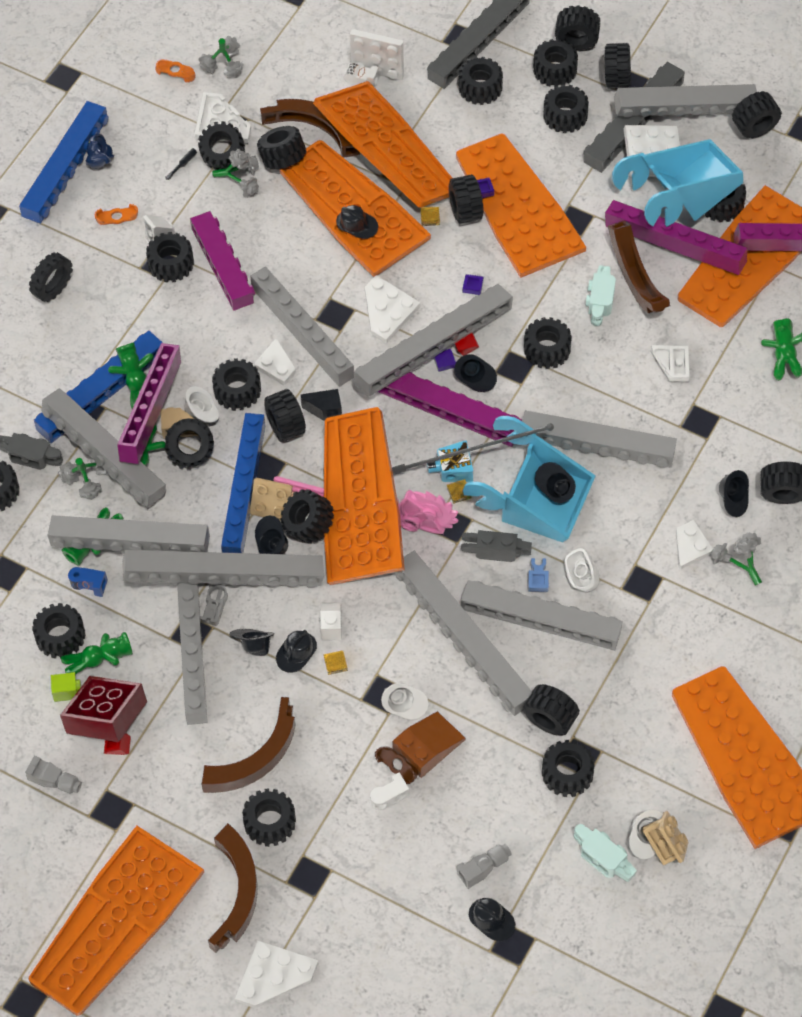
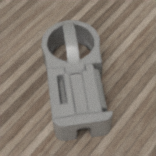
(214, 607)

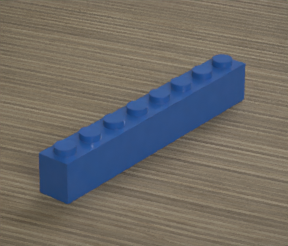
(63, 162)
(99, 386)
(242, 486)

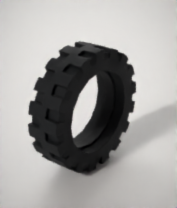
(42, 272)

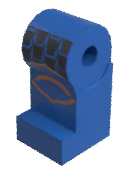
(88, 579)

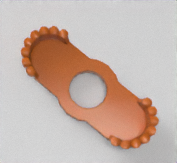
(185, 71)
(105, 217)

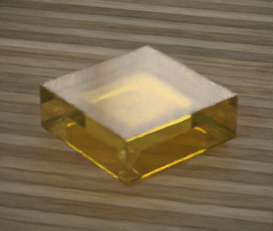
(430, 216)
(456, 491)
(335, 662)

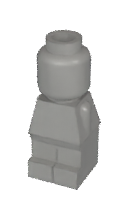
(50, 776)
(482, 865)

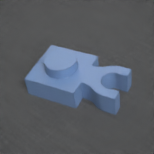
(538, 578)

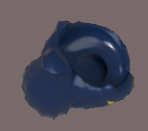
(98, 152)

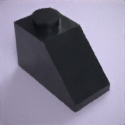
(322, 403)

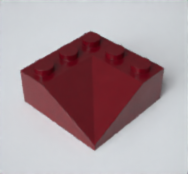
(103, 708)

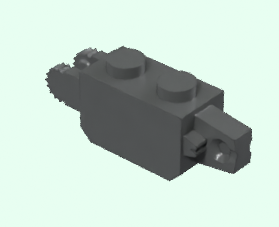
(30, 451)
(495, 545)

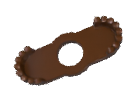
(388, 755)

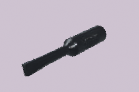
(183, 162)

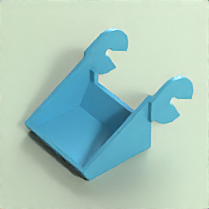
(694, 174)
(526, 504)

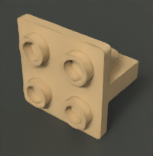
(269, 497)
(667, 839)

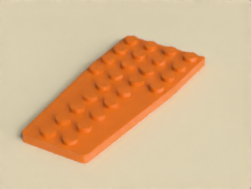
(386, 141)
(330, 183)
(522, 211)
(722, 294)
(364, 499)
(743, 756)
(114, 920)

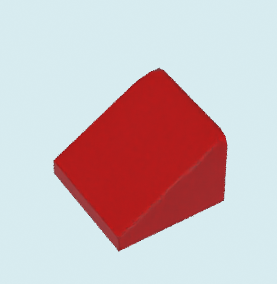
(467, 344)
(118, 748)

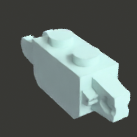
(602, 294)
(603, 853)

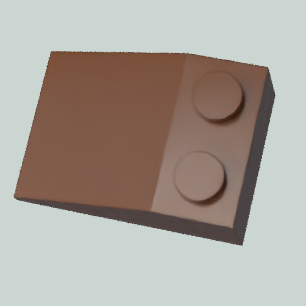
(428, 742)

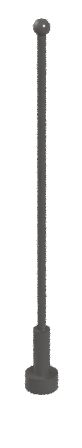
(402, 468)

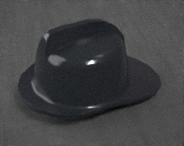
(357, 222)
(475, 373)
(555, 482)
(735, 491)
(270, 536)
(253, 641)
(296, 651)
(492, 919)

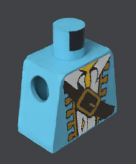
(455, 467)

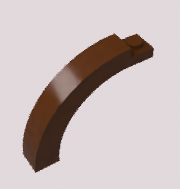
(306, 112)
(633, 269)
(249, 770)
(238, 853)

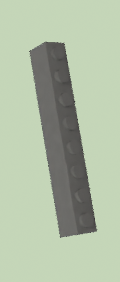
(474, 40)
(612, 139)

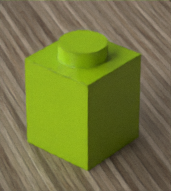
(64, 686)

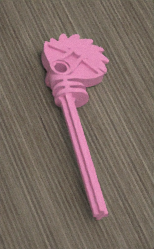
(415, 509)

